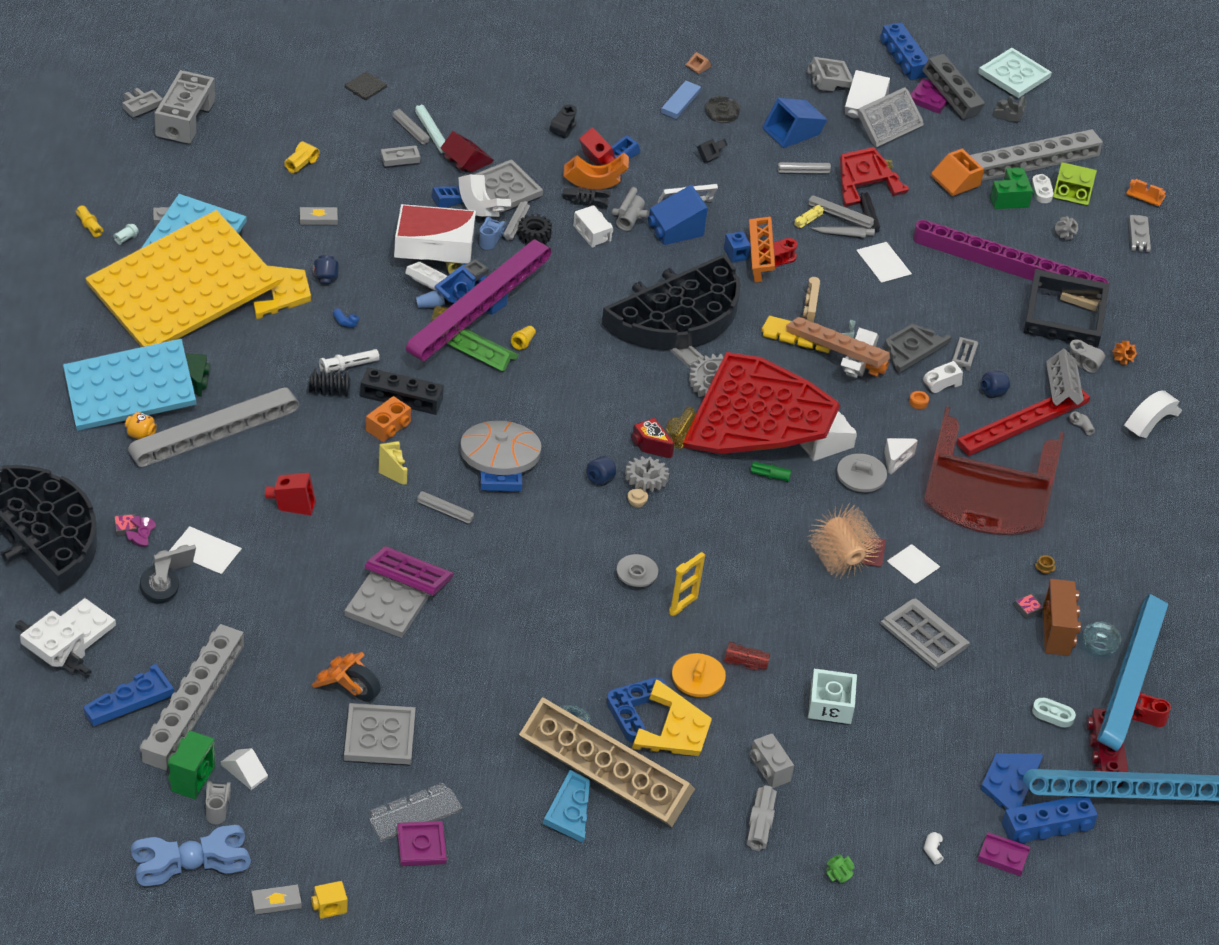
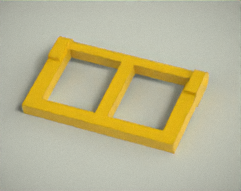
(695, 580)

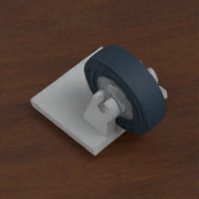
(160, 581)

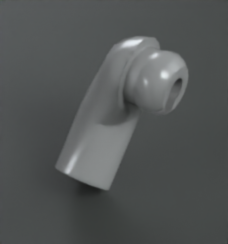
(1082, 421)

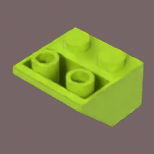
(1074, 183)

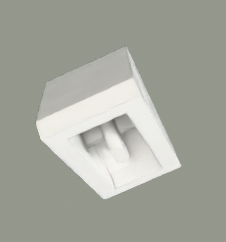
(898, 452)
(245, 767)

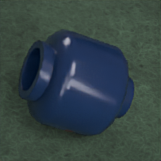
(326, 269)
(995, 383)
(601, 470)

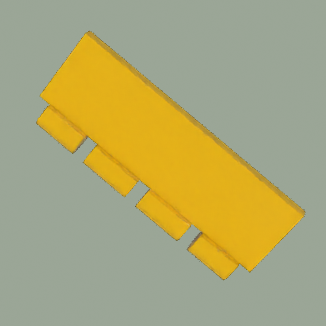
(777, 327)

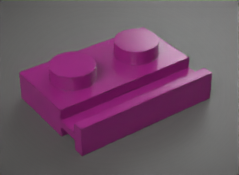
(1004, 854)

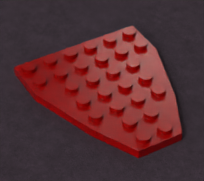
(759, 408)

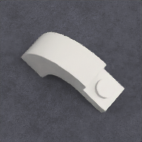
(475, 197)
(1152, 411)

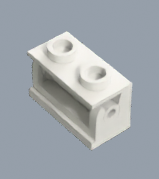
(592, 226)

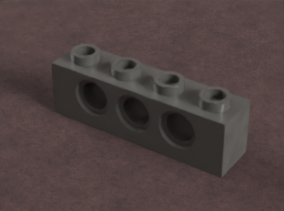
(953, 86)

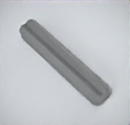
(411, 126)
(801, 167)
(512, 227)
(445, 507)

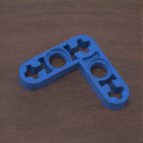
(627, 705)

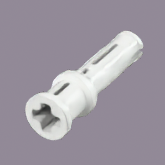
(341, 362)

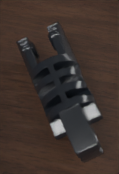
(586, 196)

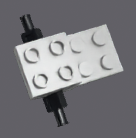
(65, 637)

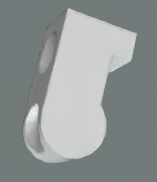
(943, 377)

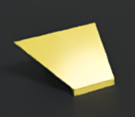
(391, 462)

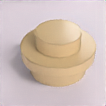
(637, 497)

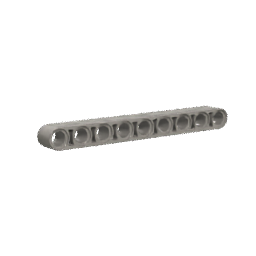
(213, 427)

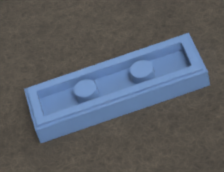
(681, 99)

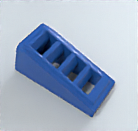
(626, 145)
(446, 196)

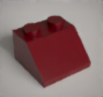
(465, 153)

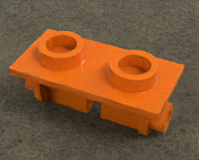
(1153, 195)

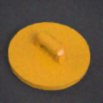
(698, 675)

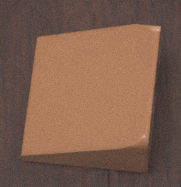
(698, 63)

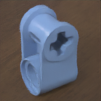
(490, 233)

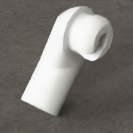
(931, 846)

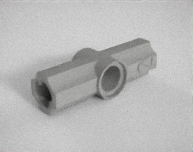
(761, 818)

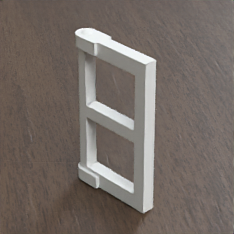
(709, 197)

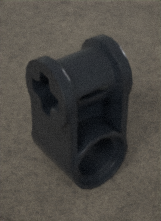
(564, 121)

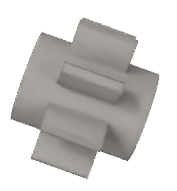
(1066, 227)

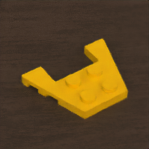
(291, 291)
(683, 729)

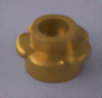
(1045, 564)

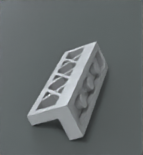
(1068, 374)

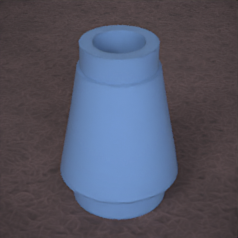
(430, 300)

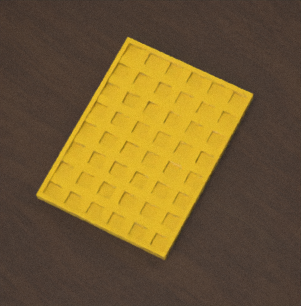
(182, 281)

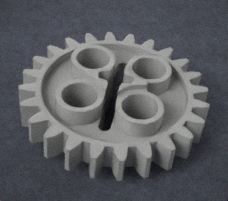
(703, 373)

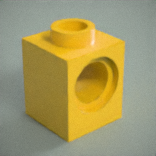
(330, 899)

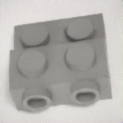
(829, 74)

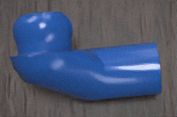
(350, 321)

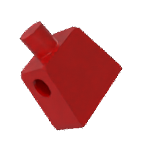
(596, 148)
(293, 493)

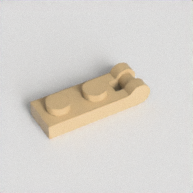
(811, 299)

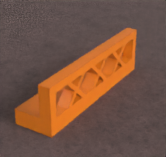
(757, 245)

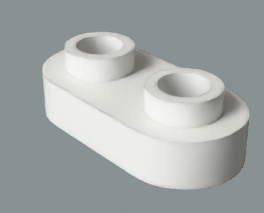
(1042, 188)

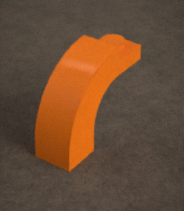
(593, 176)

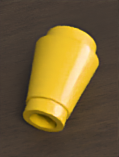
(522, 338)

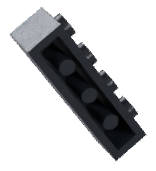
(415, 393)

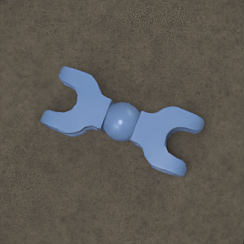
(213, 851)

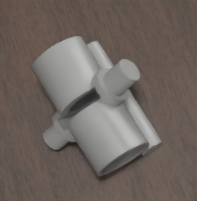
(630, 210)

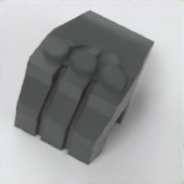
(1010, 110)

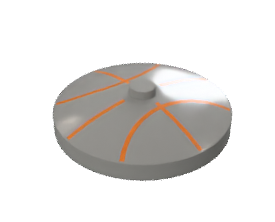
(500, 447)

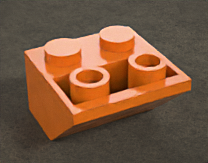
(958, 172)

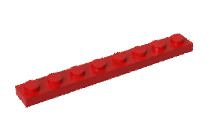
(1016, 424)

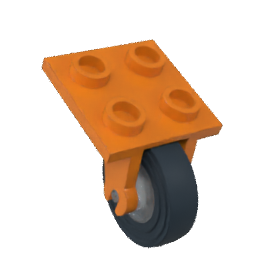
(356, 679)

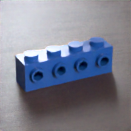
(904, 50)
(1049, 819)

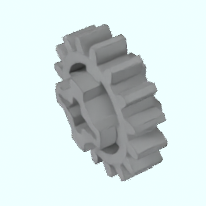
(647, 473)

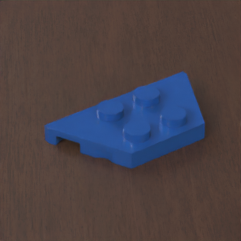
(1005, 778)

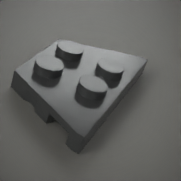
(913, 345)

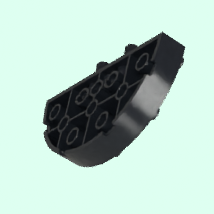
(679, 310)
(47, 523)

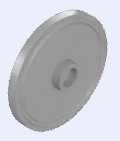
(861, 472)

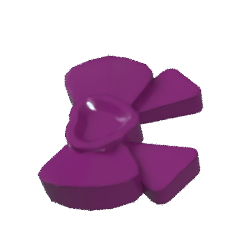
(144, 526)

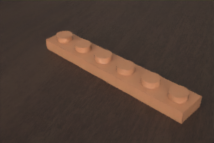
(838, 342)

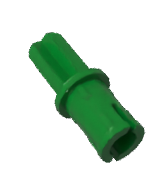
(771, 471)

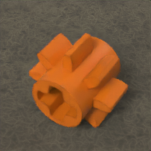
(1124, 352)
(875, 371)

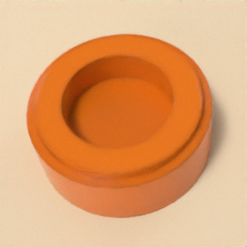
(919, 400)

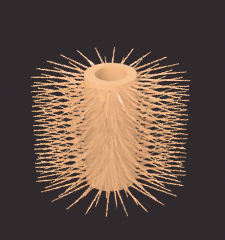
(844, 540)

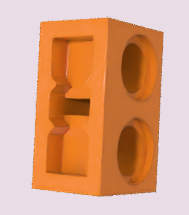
(388, 419)

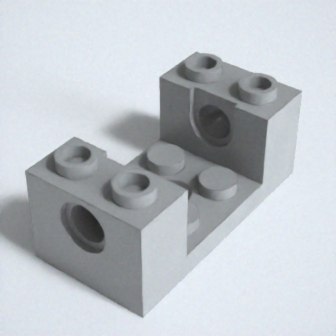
(178, 110)

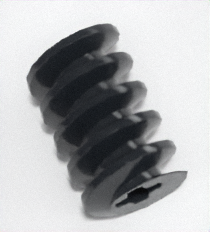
(330, 382)

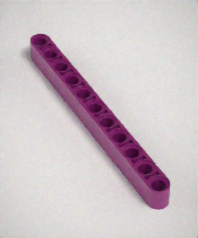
(991, 253)
(478, 300)

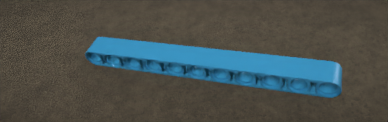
(1132, 672)
(1129, 788)

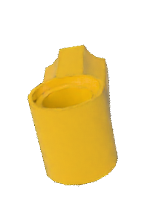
(303, 154)

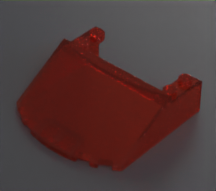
(986, 494)

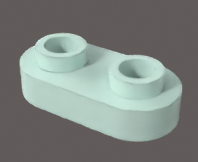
(1053, 712)

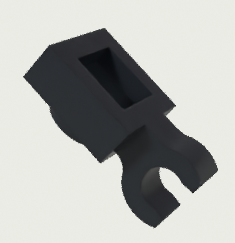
(710, 149)

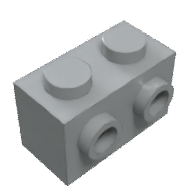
(772, 760)

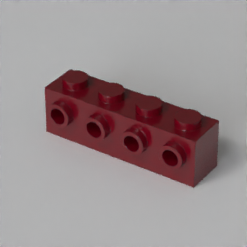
(1103, 756)

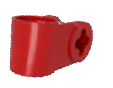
(782, 252)
(1152, 710)

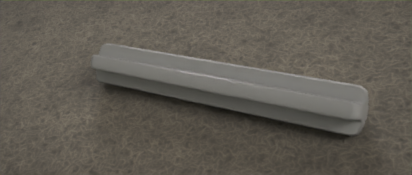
(842, 212)

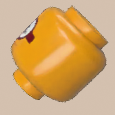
(140, 425)

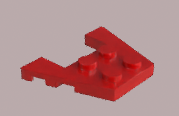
(864, 168)

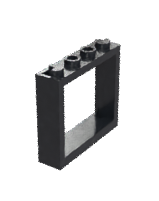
(1069, 285)

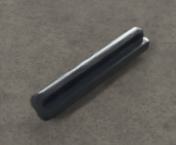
(869, 210)

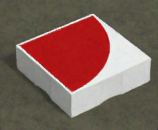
(435, 233)

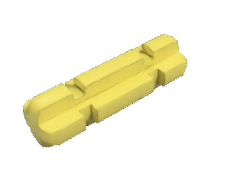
(808, 216)

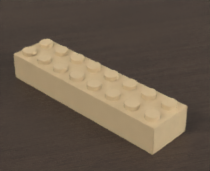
(607, 762)

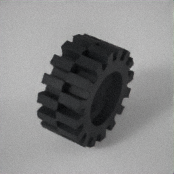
(528, 224)

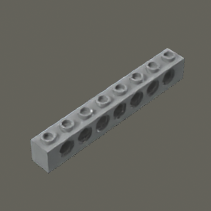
(1039, 153)
(193, 696)

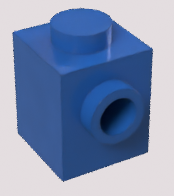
(737, 246)

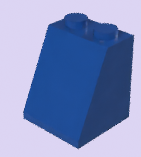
(793, 121)
(679, 217)

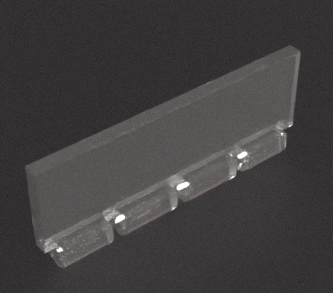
(421, 808)

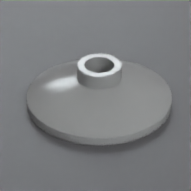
(637, 570)

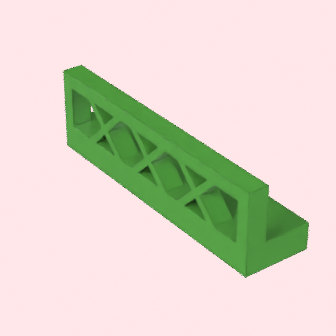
(483, 349)

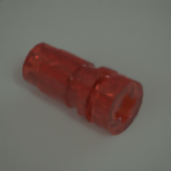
(749, 657)

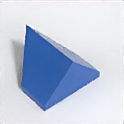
(456, 284)

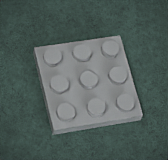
(510, 182)
(386, 604)
(379, 734)

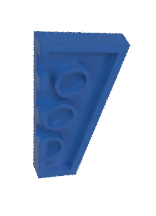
(137, 694)

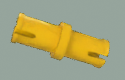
(89, 221)

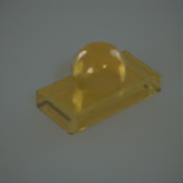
(679, 427)

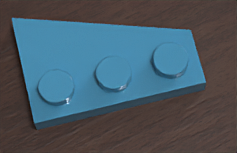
(570, 807)

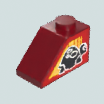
(652, 438)

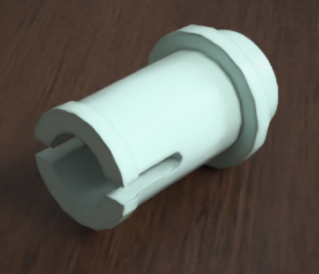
(126, 233)

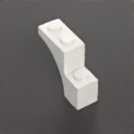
(856, 367)

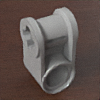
(1087, 356)
(217, 802)

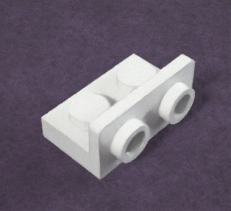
(425, 274)

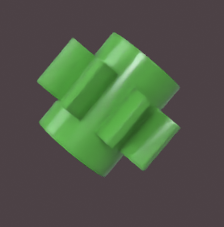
(840, 868)

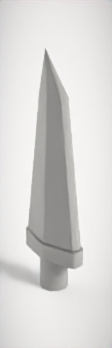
(859, 231)

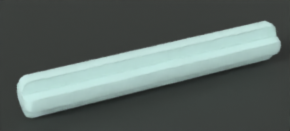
(430, 126)

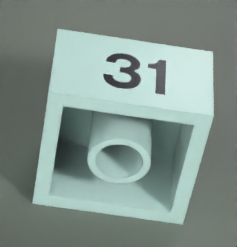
(832, 696)

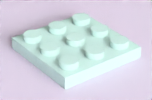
(1014, 72)

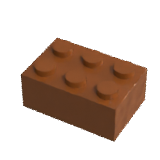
(1061, 617)

